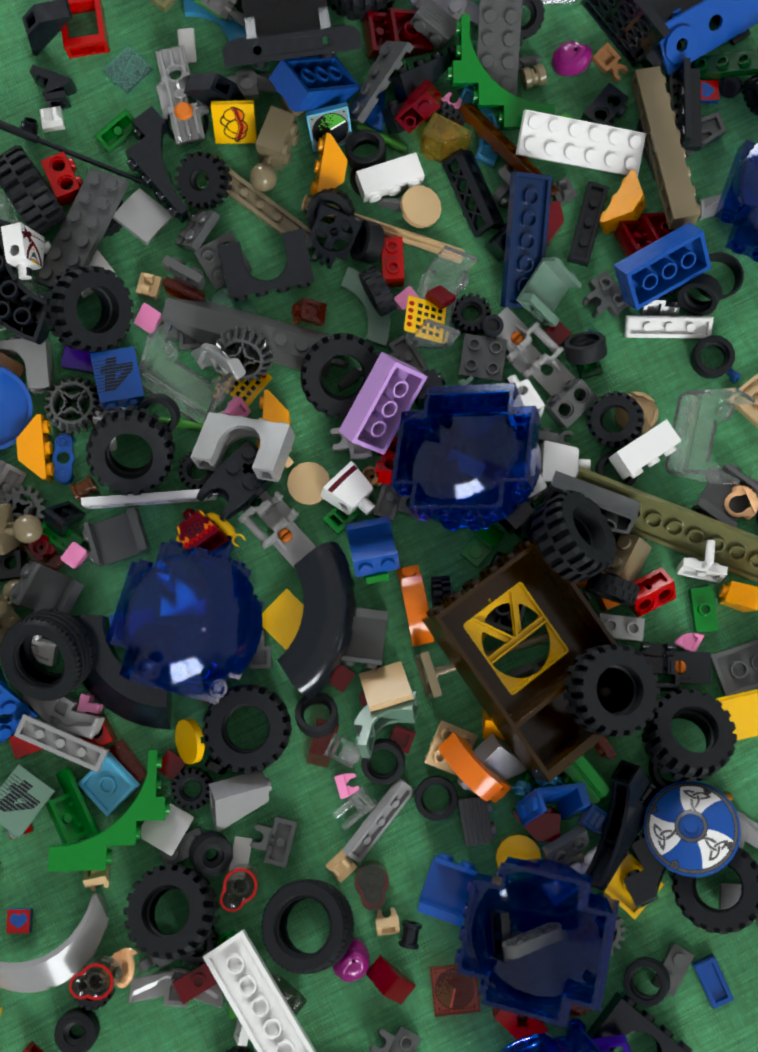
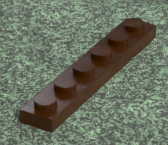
(499, 142)

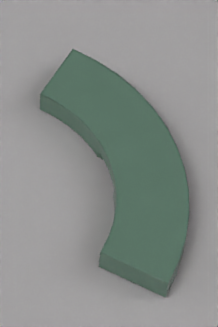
(378, 326)

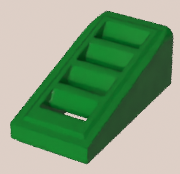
(333, 525)

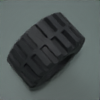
(610, 401)

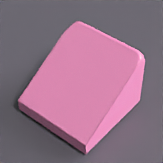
(401, 298)
(148, 318)
(75, 555)

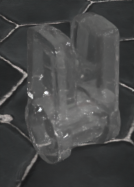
(363, 804)

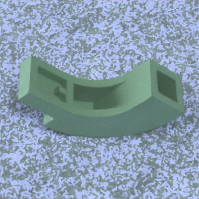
(369, 723)

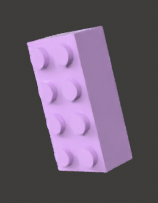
(379, 405)

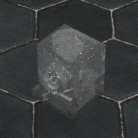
(349, 753)

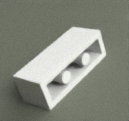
(389, 178)
(645, 450)

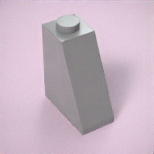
(498, 758)
(237, 797)

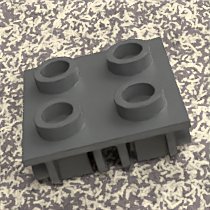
(209, 259)
(483, 357)

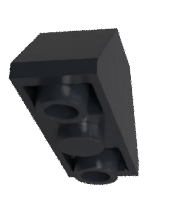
(45, 21)
(212, 87)

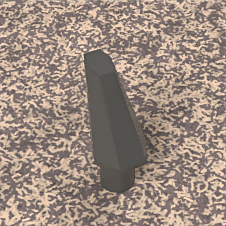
(528, 61)
(393, 204)
(350, 379)

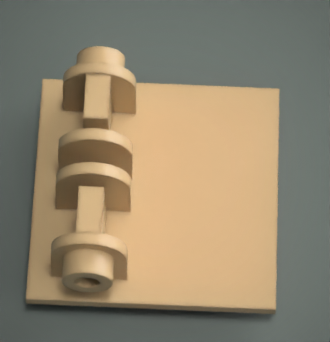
(444, 730)

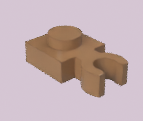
(607, 60)

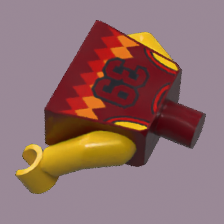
(204, 530)

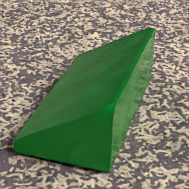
(115, 131)

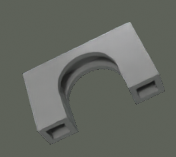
(37, 361)
(223, 429)

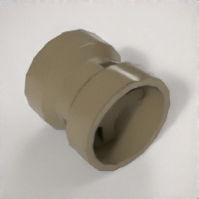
(533, 76)

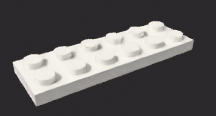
(580, 143)
(256, 997)

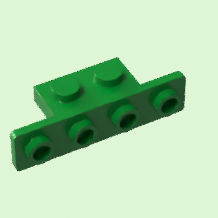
(70, 810)

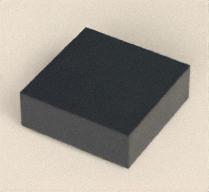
(58, 98)

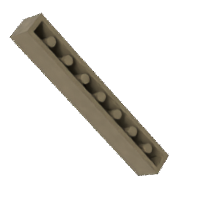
(665, 147)

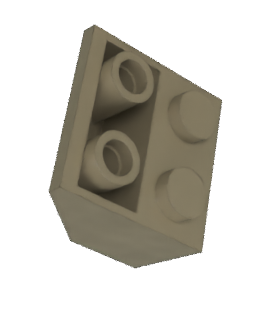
(630, 556)

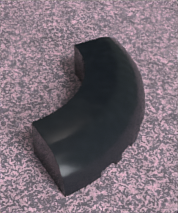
(20, 308)
(325, 619)

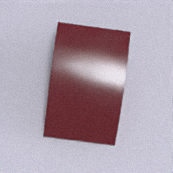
(393, 26)
(642, 232)

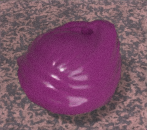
(571, 58)
(354, 963)

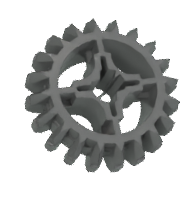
(254, 350)
(61, 391)

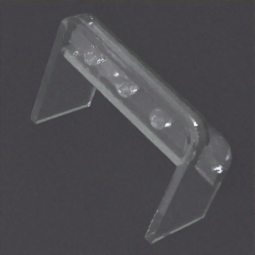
(451, 272)
(165, 375)
(696, 425)

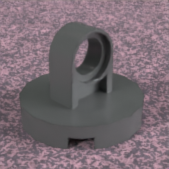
(504, 188)

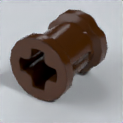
(84, 488)

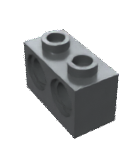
(572, 407)

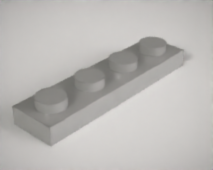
(61, 743)
(378, 820)

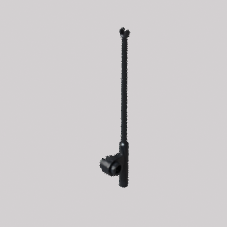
(28, 131)

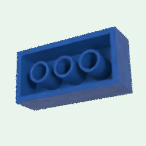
(313, 82)
(662, 266)

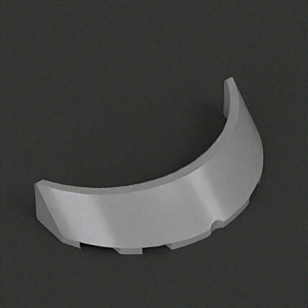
(63, 961)

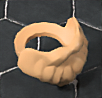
(740, 490)
(127, 964)

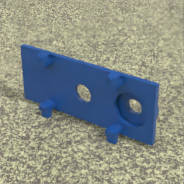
(693, 26)

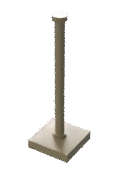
(429, 674)

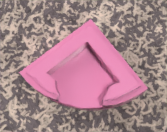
(689, 642)

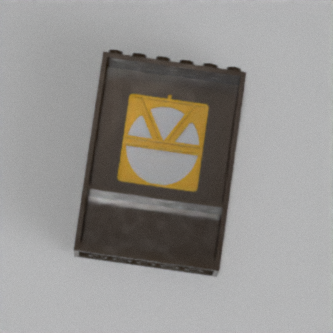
(531, 708)

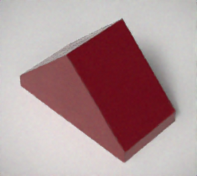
(390, 980)

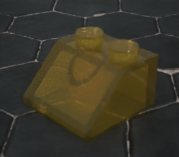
(443, 138)

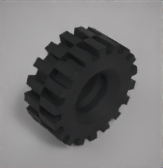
(217, 183)

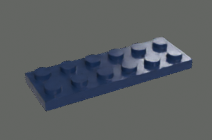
(525, 232)

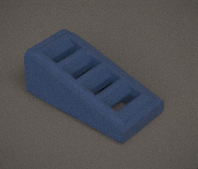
(593, 819)

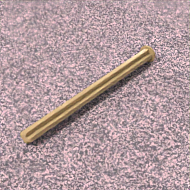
(393, 231)

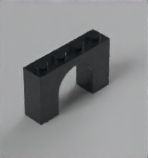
(242, 283)
(623, 1017)

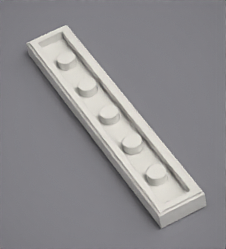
(143, 499)

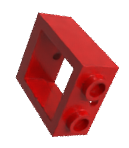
(88, 44)

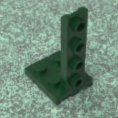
(727, 64)

